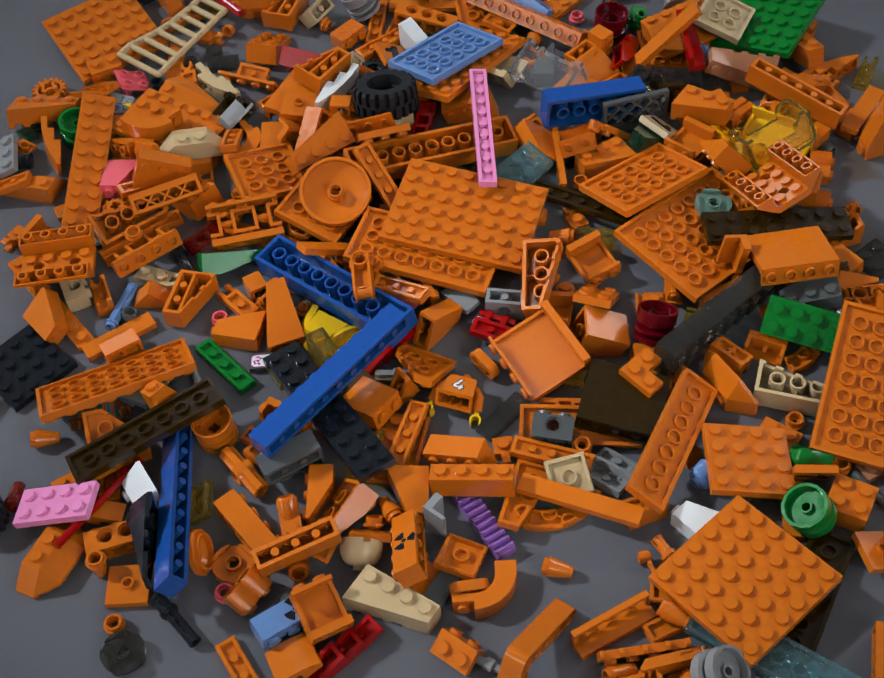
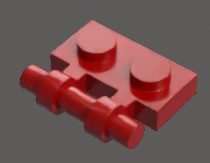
(485, 327)

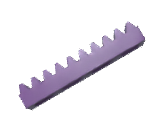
(486, 526)

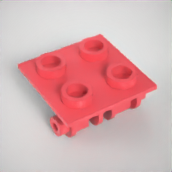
(131, 81)

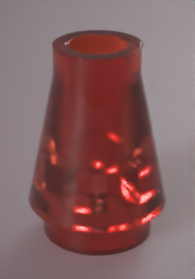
(14, 496)

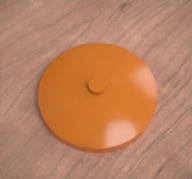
(335, 191)

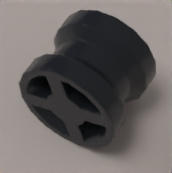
(25, 160)

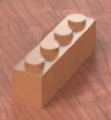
(733, 65)

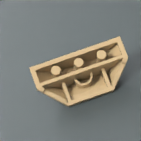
(193, 142)

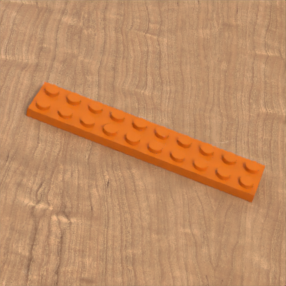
(89, 158)

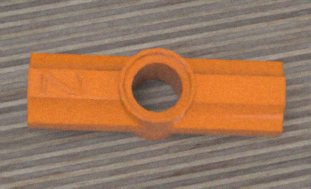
(243, 472)

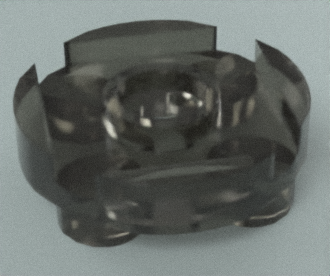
(131, 661)

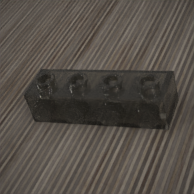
(696, 78)

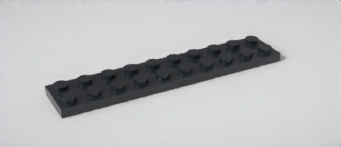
(337, 421)

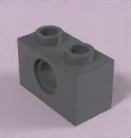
(561, 436)

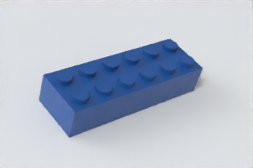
(584, 101)

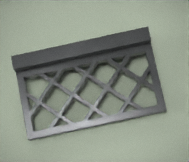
(628, 124)

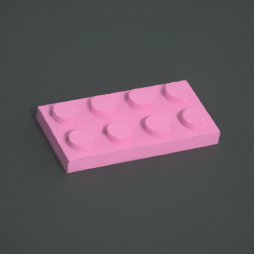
(56, 504)

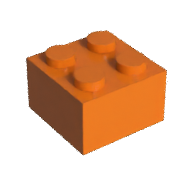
(853, 502)

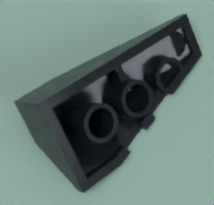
(143, 528)

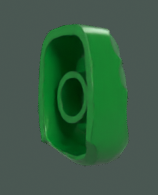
(802, 455)

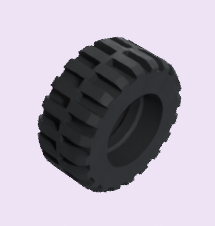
(385, 92)

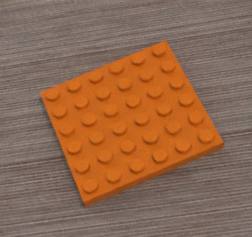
(99, 30)
(745, 579)

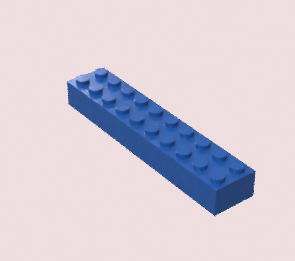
(325, 284)

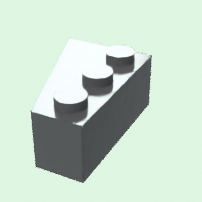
(816, 292)
(291, 458)

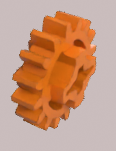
(50, 88)

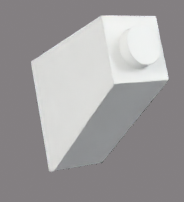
(410, 33)
(690, 518)

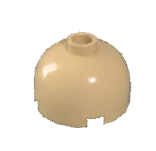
(360, 552)

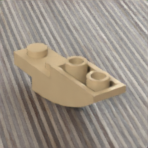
(212, 84)

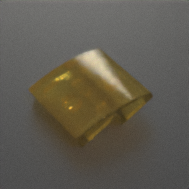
(201, 501)

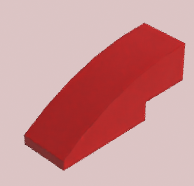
(624, 51)

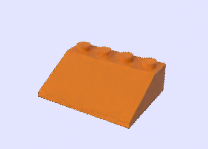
(654, 24)

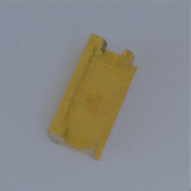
(865, 74)

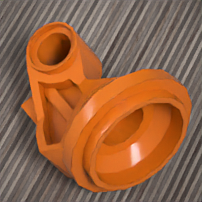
(200, 552)

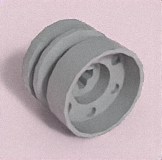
(361, 9)

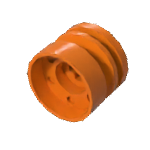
(216, 430)

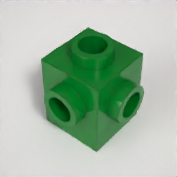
(636, 14)

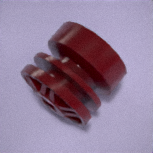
(613, 17)
(654, 321)

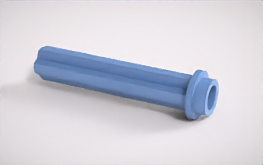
(126, 298)

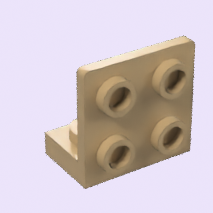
(501, 75)

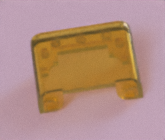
(791, 125)

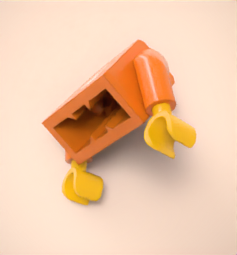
(457, 394)

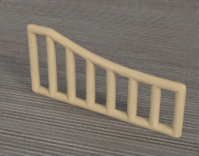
(195, 37)

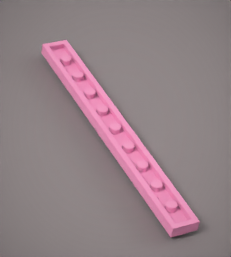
(482, 128)

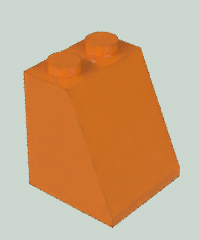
(601, 331)

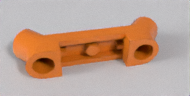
(289, 521)

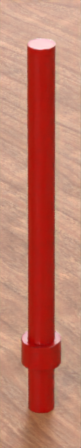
(72, 529)

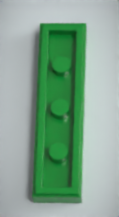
(225, 366)

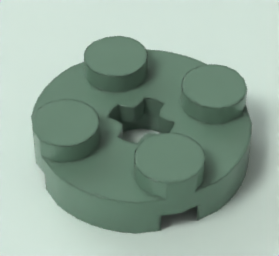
(715, 196)

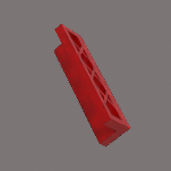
(692, 47)

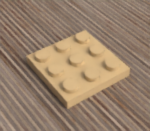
(725, 18)

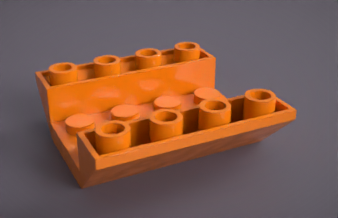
(785, 173)
(56, 254)

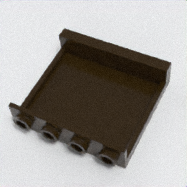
(616, 406)

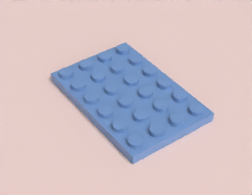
(445, 52)

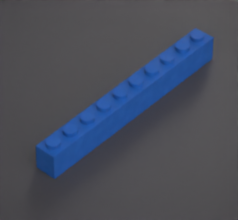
(328, 380)
(174, 514)

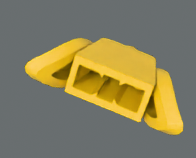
(336, 329)

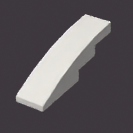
(339, 87)

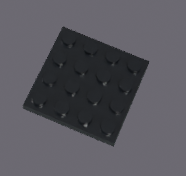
(28, 364)

